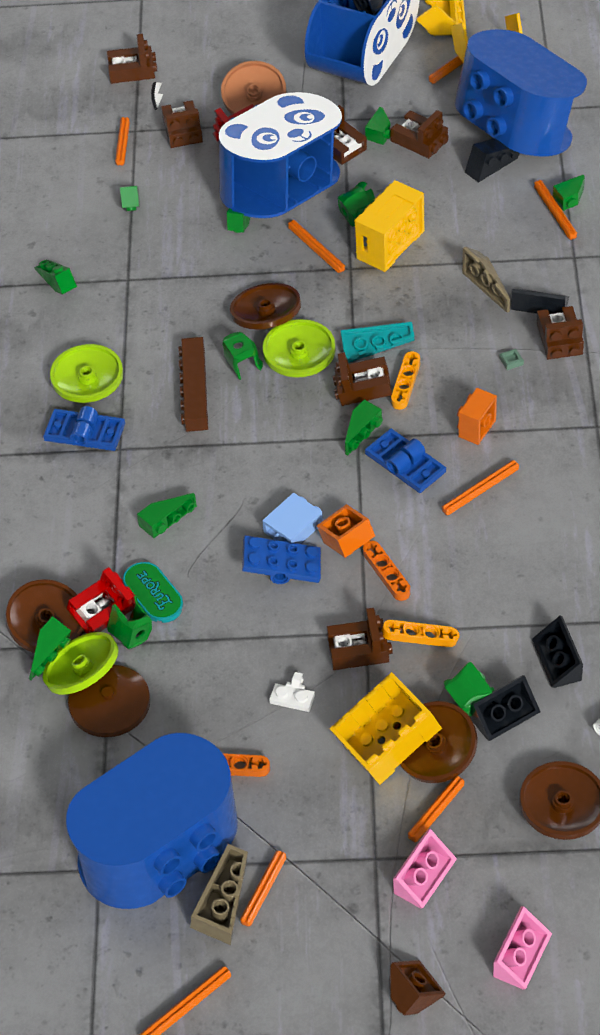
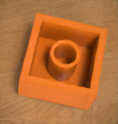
(477, 416)
(345, 530)

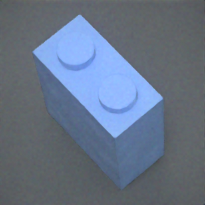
(292, 520)

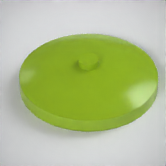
(299, 348)
(86, 373)
(81, 663)

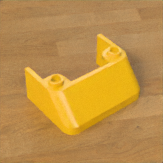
(441, 16)
(460, 35)

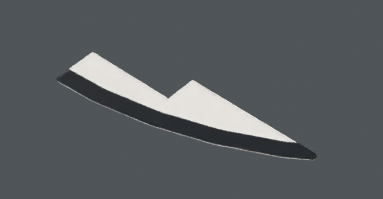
(156, 98)

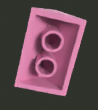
(423, 870)
(521, 950)

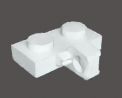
(293, 694)

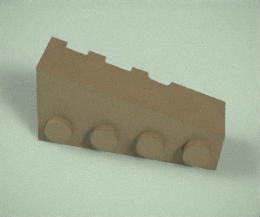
(220, 900)

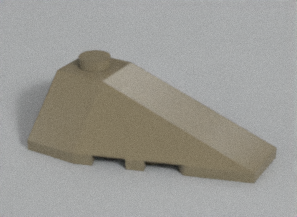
(482, 273)

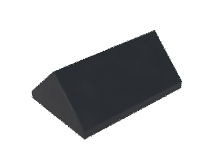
(535, 301)
(558, 654)
(504, 708)

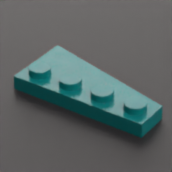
(368, 341)

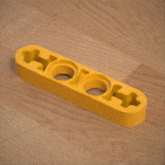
(405, 380)
(420, 636)

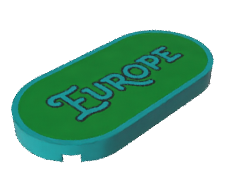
(154, 591)

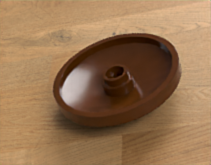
(265, 306)
(33, 607)
(111, 704)
(448, 750)
(561, 800)

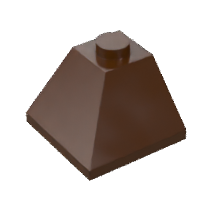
(413, 987)

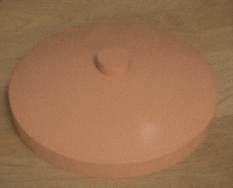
(251, 84)

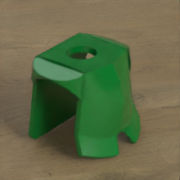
(355, 202)
(234, 356)
(126, 630)
(468, 687)

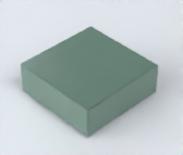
(511, 359)

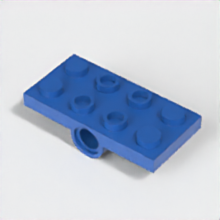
(84, 429)
(406, 460)
(281, 560)

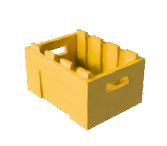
(389, 225)
(375, 718)

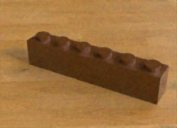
(194, 384)

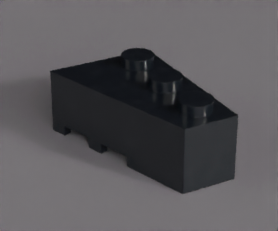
(488, 158)

